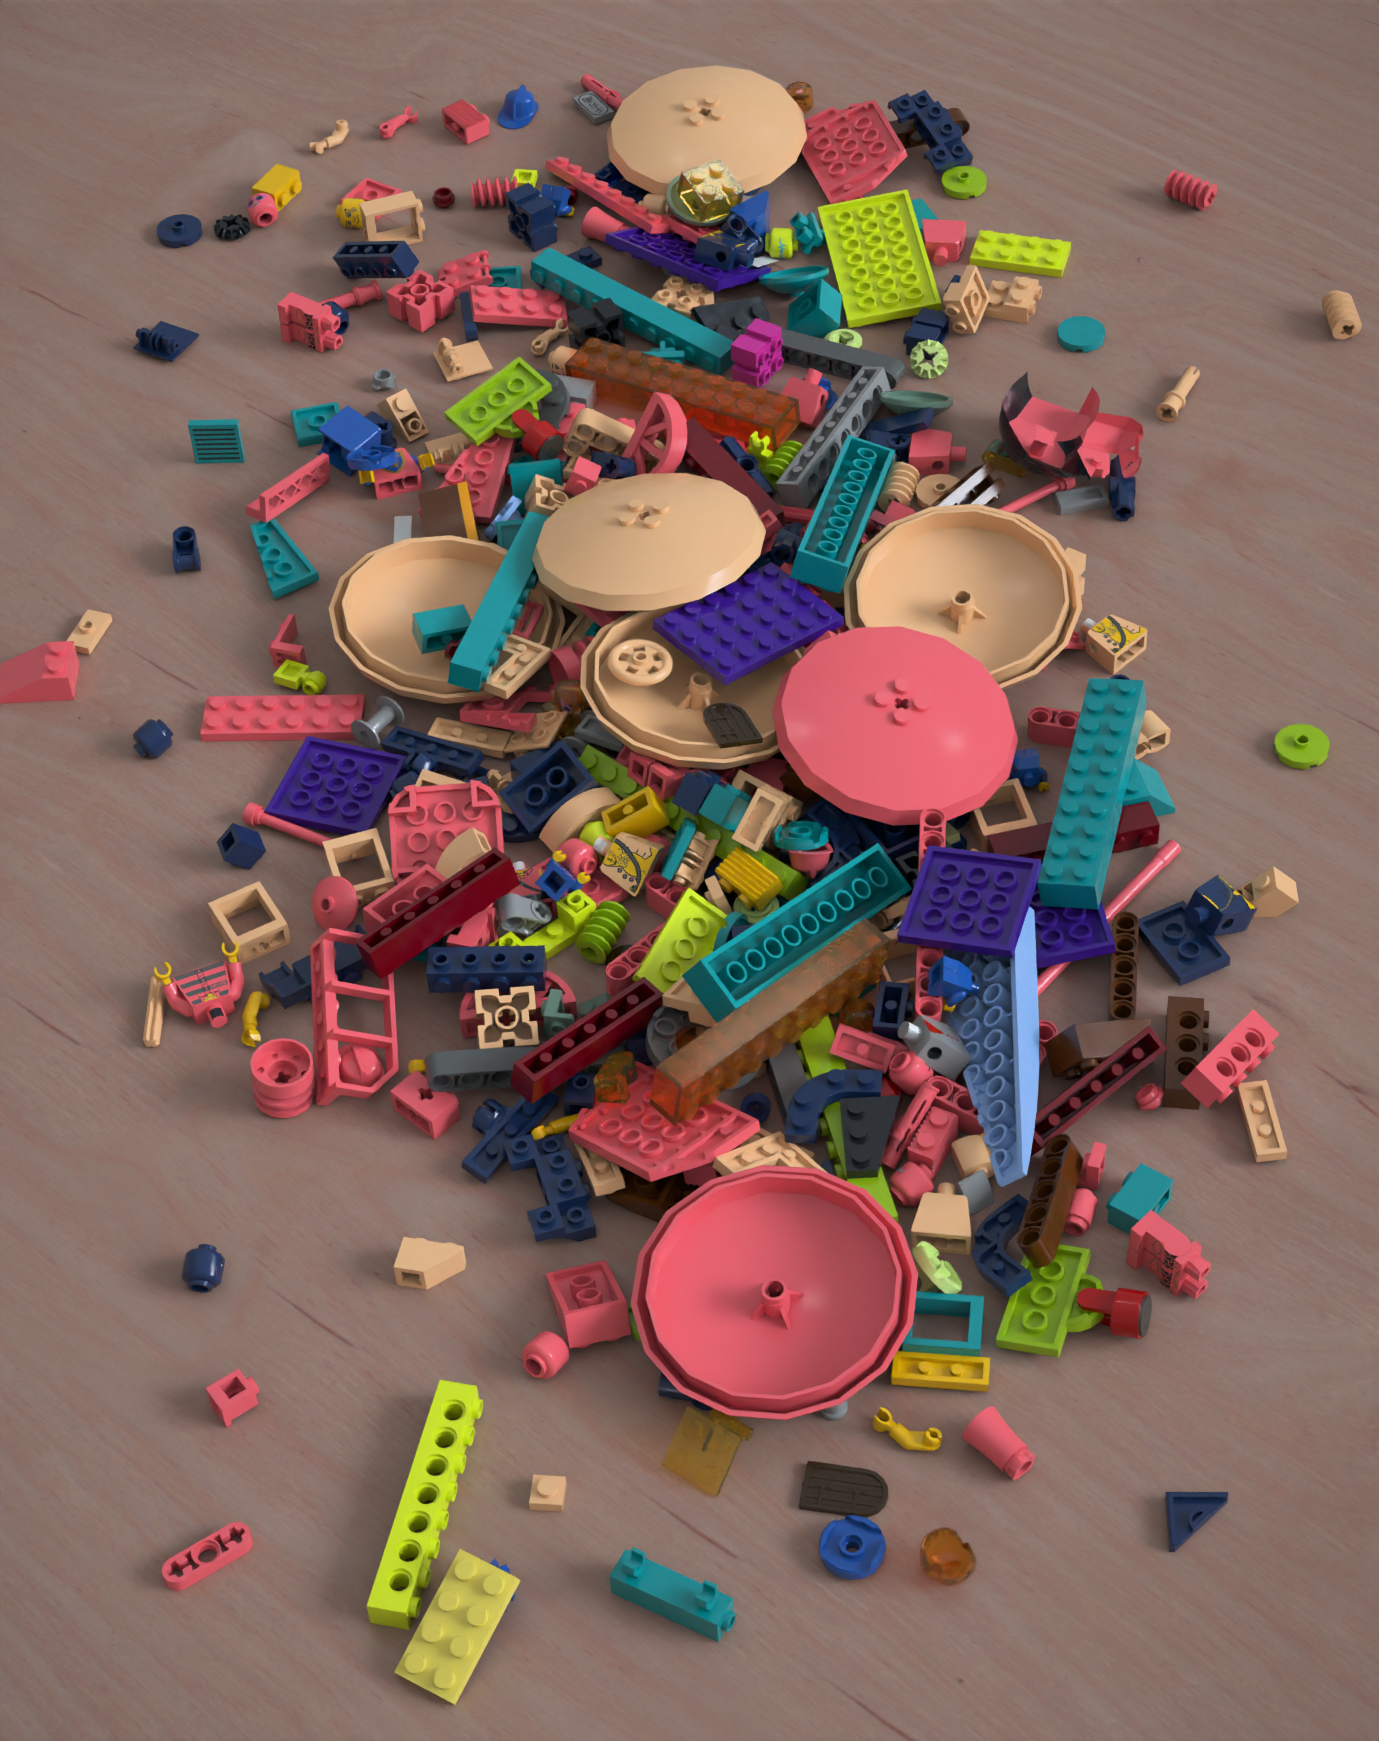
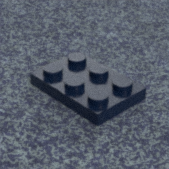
(1181, 947)

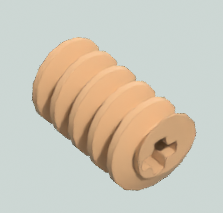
(1341, 314)
(898, 485)

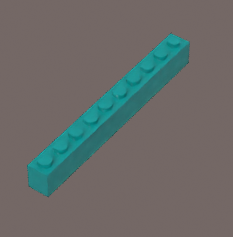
(639, 312)
(498, 609)

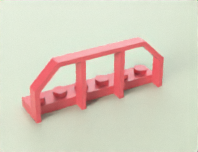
(325, 1028)

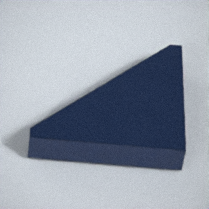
(1189, 1512)

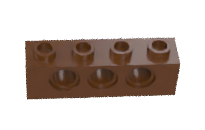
(1184, 1048)

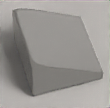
(977, 1190)

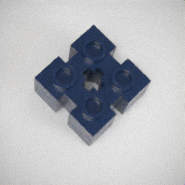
(531, 217)

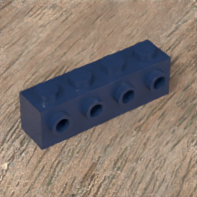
(376, 259)
(492, 968)

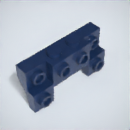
(935, 128)
(295, 986)
(560, 1182)

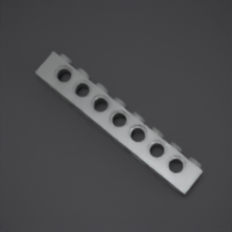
(819, 454)

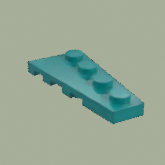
(281, 559)

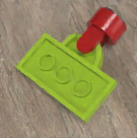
(509, 408)
(1068, 1300)

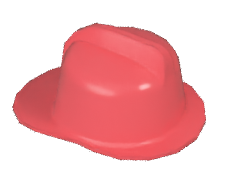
(811, 860)
(360, 1065)

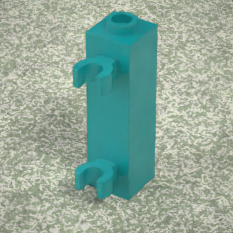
(672, 1595)

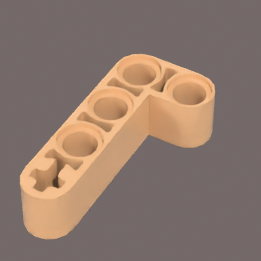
(602, 433)

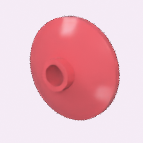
(342, 900)

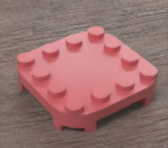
(431, 817)

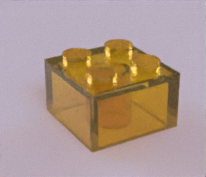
(709, 191)

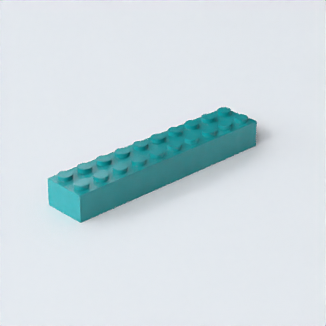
(842, 515)
(1092, 794)
(795, 932)

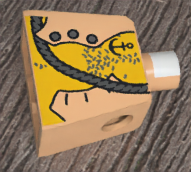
(1113, 641)
(628, 860)

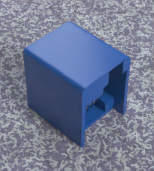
(346, 433)

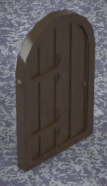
(730, 725)
(842, 1490)

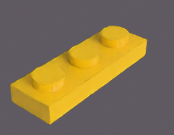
(941, 1371)

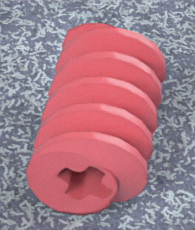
(1190, 190)
(491, 192)

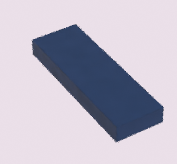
(903, 423)

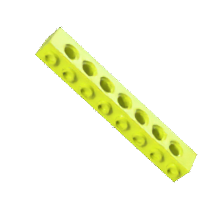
(400, 1607)

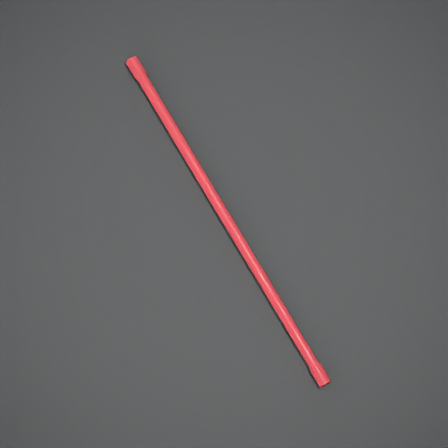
(1116, 905)

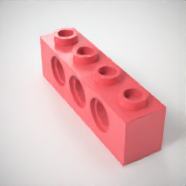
(1230, 1058)

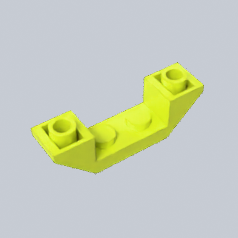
(573, 916)

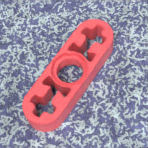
(203, 1569)

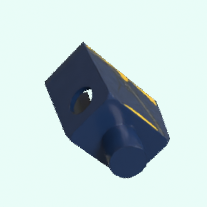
(722, 251)
(1219, 908)

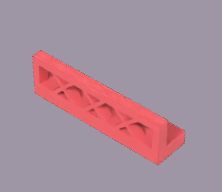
(290, 489)

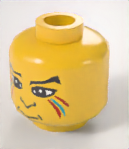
(350, 213)

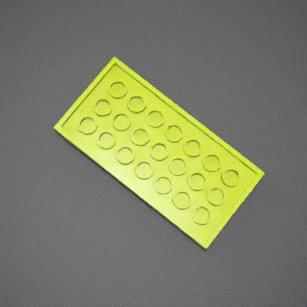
(878, 258)

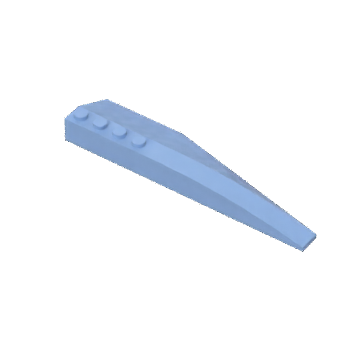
(1003, 1042)

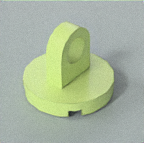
(933, 1272)

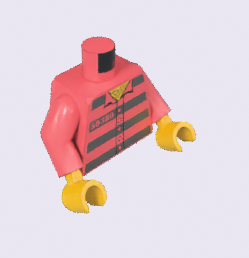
(206, 991)

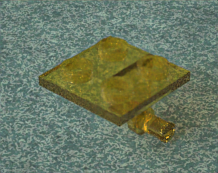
(705, 1448)

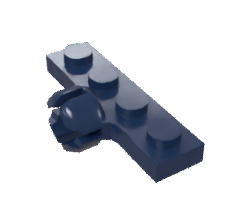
(431, 752)
(502, 1124)

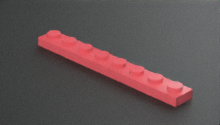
(607, 196)

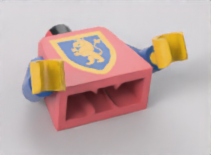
(400, 477)

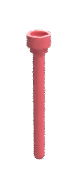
(1058, 484)
(255, 815)

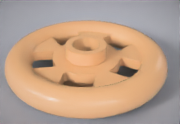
(640, 662)

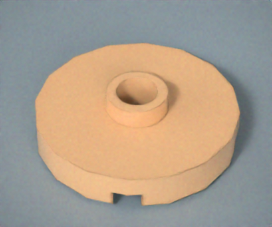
(932, 488)

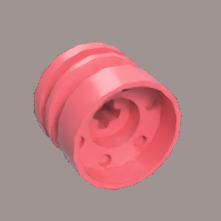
(566, 662)
(283, 1078)

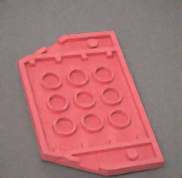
(851, 150)
(650, 1145)

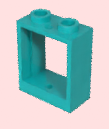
(948, 1305)

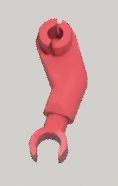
(389, 127)

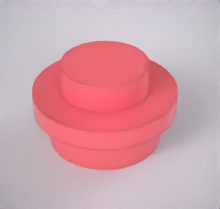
(1149, 1097)

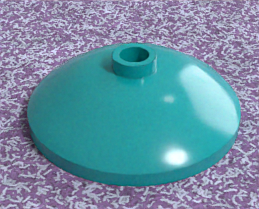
(793, 279)

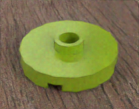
(964, 182)
(1301, 746)

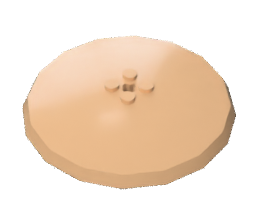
(704, 118)
(648, 542)
(415, 575)
(974, 580)
(668, 716)

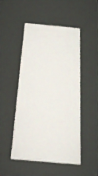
(763, 260)
(402, 528)

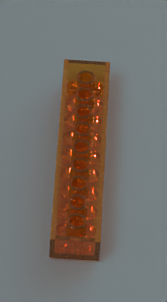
(713, 400)
(769, 1022)

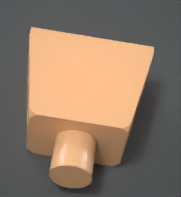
(943, 1221)

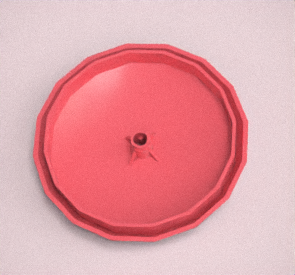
(895, 725)
(774, 1292)

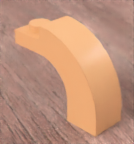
(575, 814)
(462, 852)

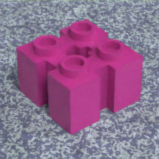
(757, 353)

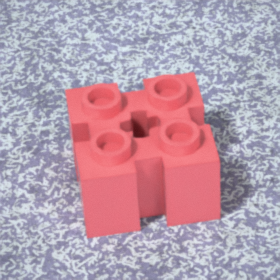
(421, 300)

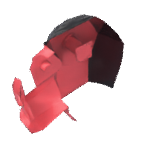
(1065, 442)

